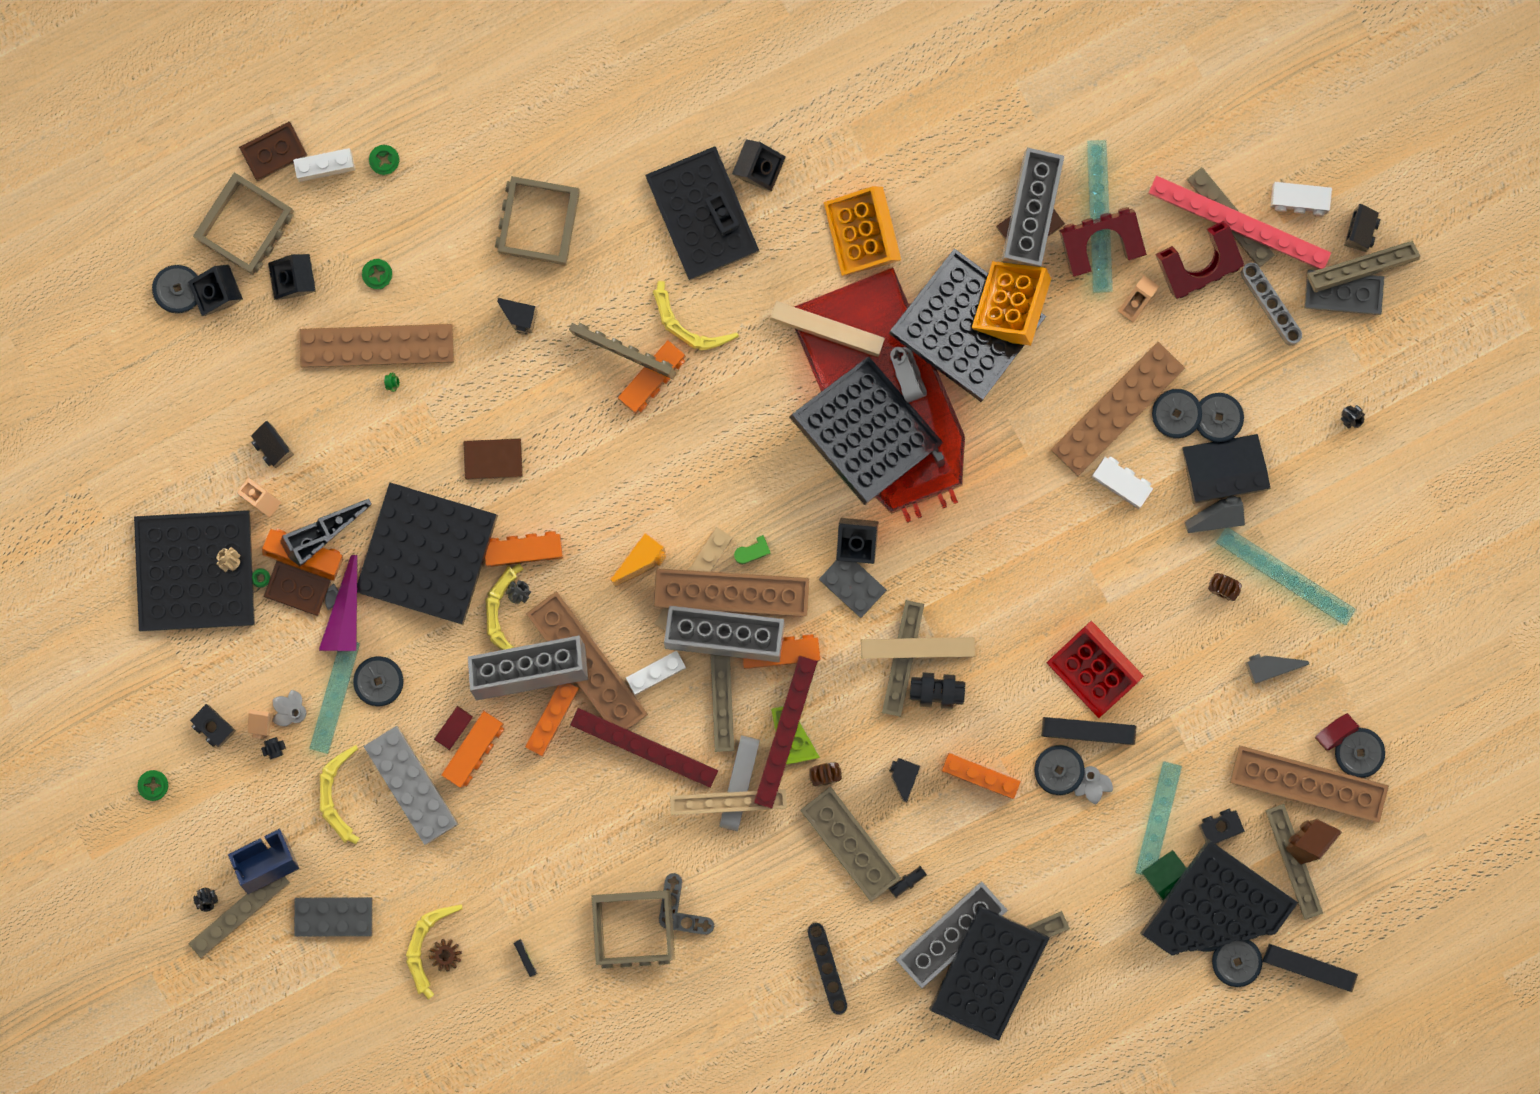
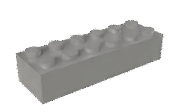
(1032, 208)
(724, 634)
(527, 668)
(411, 785)
(942, 940)

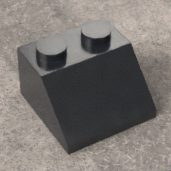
(758, 165)
(1362, 228)
(292, 276)
(215, 290)
(520, 315)
(271, 445)
(857, 540)
(903, 777)

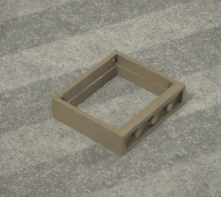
(218, 206)
(568, 227)
(627, 961)

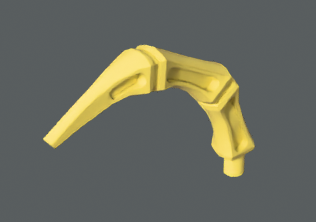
(676, 329)
(492, 606)
(326, 802)
(414, 950)

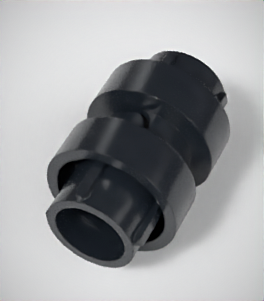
(922, 690)

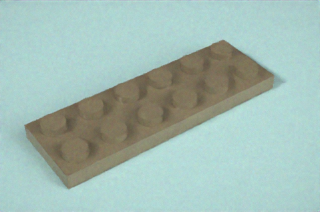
(850, 844)

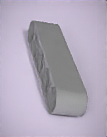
(1270, 294)
(740, 778)

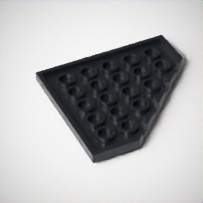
(1217, 904)

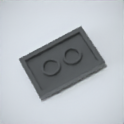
(853, 586)

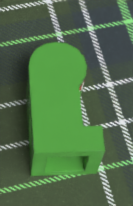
(748, 554)

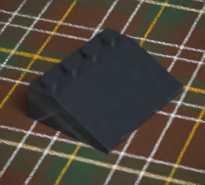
(1226, 468)

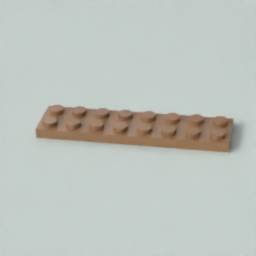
(376, 345)
(1118, 408)
(731, 592)
(604, 685)
(1309, 784)

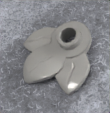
(287, 707)
(1094, 788)

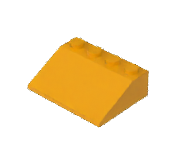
(862, 230)
(1012, 302)
(640, 560)

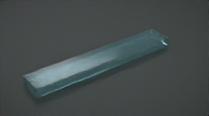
(333, 700)
(1159, 816)

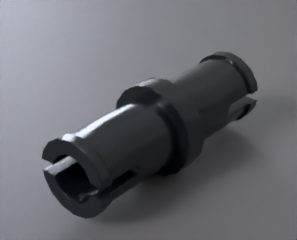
(907, 881)

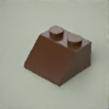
(1312, 841)

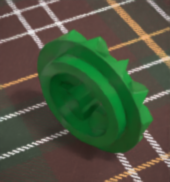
(382, 151)
(373, 282)
(146, 778)

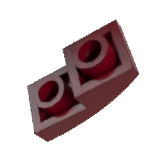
(453, 727)
(1336, 731)

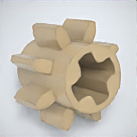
(228, 559)

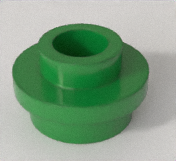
(391, 382)
(256, 573)

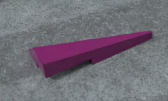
(342, 624)

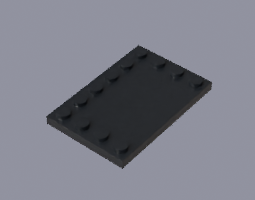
(681, 197)
(989, 973)

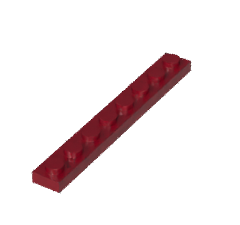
(785, 732)
(644, 747)

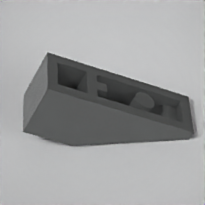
(1220, 515)
(1269, 666)

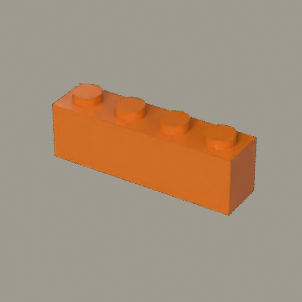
(647, 381)
(524, 550)
(323, 563)
(790, 652)
(552, 718)
(472, 750)
(981, 776)

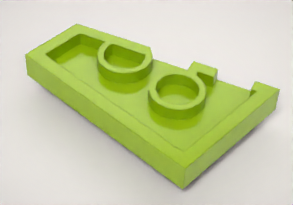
(801, 747)

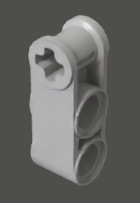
(908, 374)

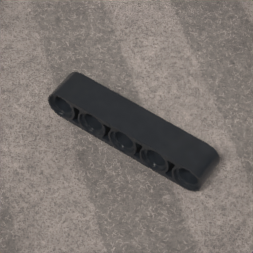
(1088, 730)
(1310, 967)
(827, 978)

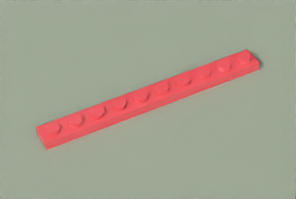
(1239, 223)

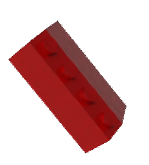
(1095, 669)

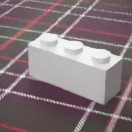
(324, 165)
(1301, 198)
(1122, 482)
(656, 673)

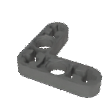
(677, 917)

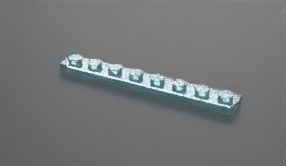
(1099, 205)
(1286, 576)

